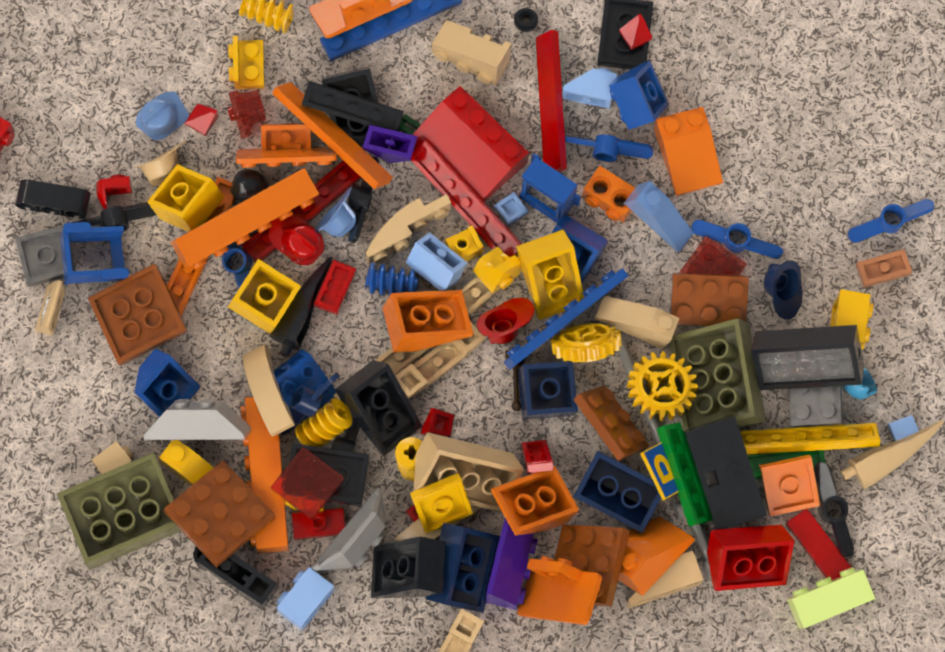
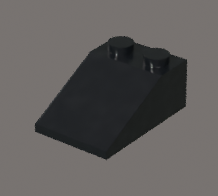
(359, 83)
(379, 406)
(408, 568)

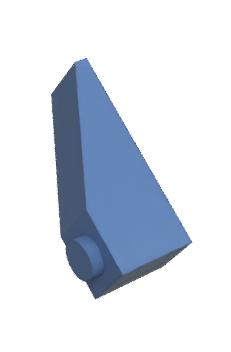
(659, 214)

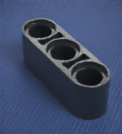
(53, 198)

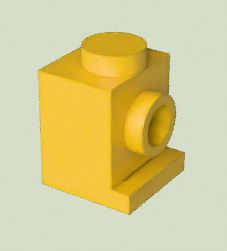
(469, 236)

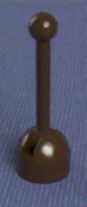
(516, 405)

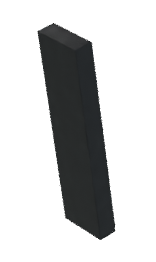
(351, 107)

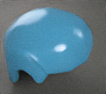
(862, 391)

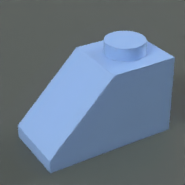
(591, 88)

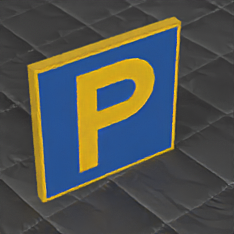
(660, 470)

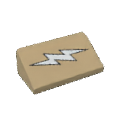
(51, 308)

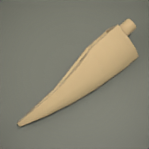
(880, 461)

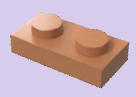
(883, 268)

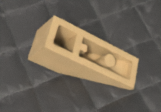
(638, 320)
(680, 576)

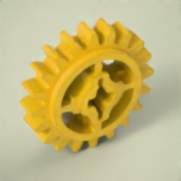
(586, 342)
(669, 392)

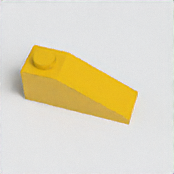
(184, 462)

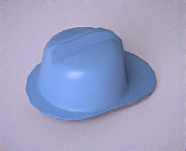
(162, 116)
(338, 219)

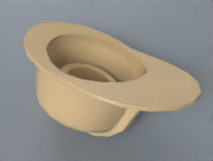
(161, 166)

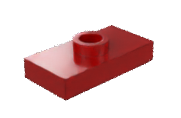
(335, 287)
(537, 456)
(325, 524)

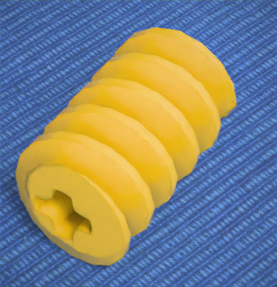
(268, 12)
(325, 424)
(404, 452)

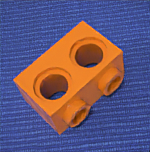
(615, 189)

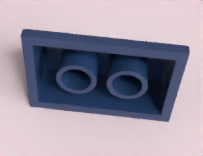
(619, 492)
(466, 567)

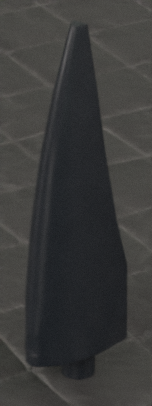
(296, 319)

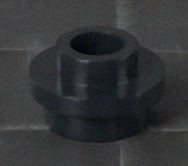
(526, 13)

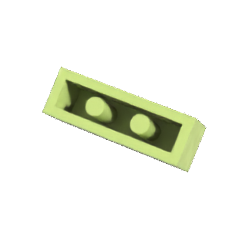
(830, 597)

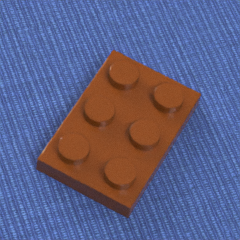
(708, 298)
(611, 422)

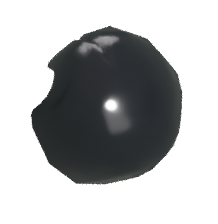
(247, 184)

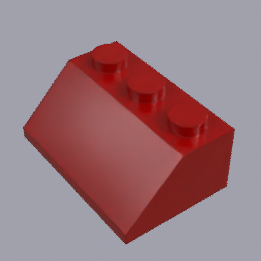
(749, 557)

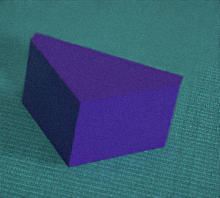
(389, 144)

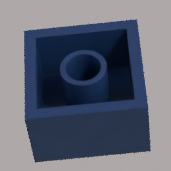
(547, 390)

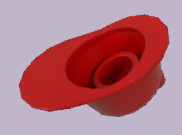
(296, 240)
(503, 322)

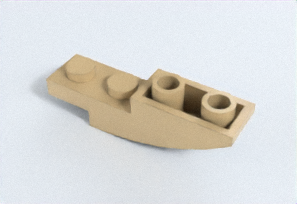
(397, 231)

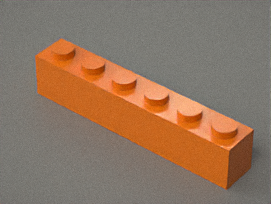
(244, 218)
(265, 467)

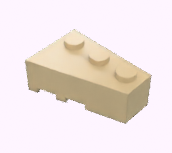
(471, 52)

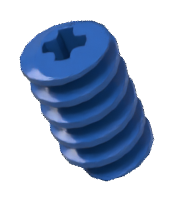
(390, 280)

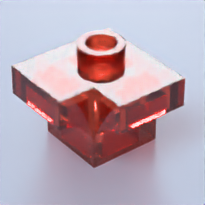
(245, 110)

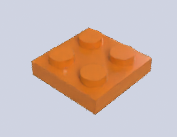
(789, 485)

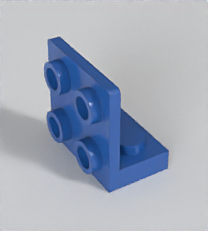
(298, 371)

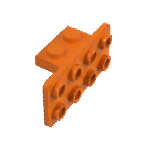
(342, 15)
(285, 144)
(559, 592)

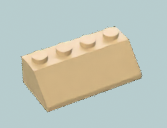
(477, 465)

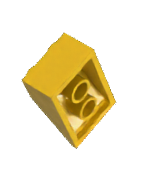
(550, 273)

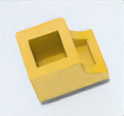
(497, 269)

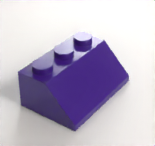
(510, 568)

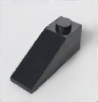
(242, 579)

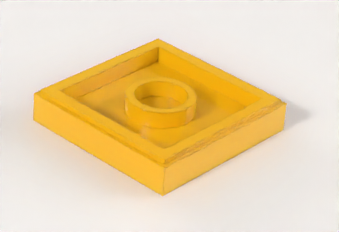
(441, 503)

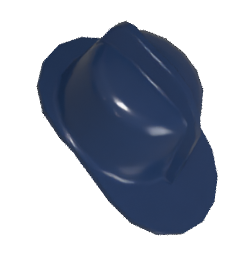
(785, 287)

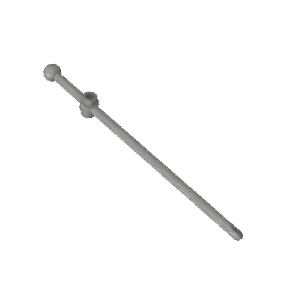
(653, 424)

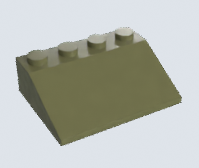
(724, 374)
(119, 511)

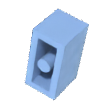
(436, 262)
(304, 598)

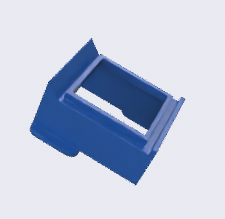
(552, 185)
(83, 232)

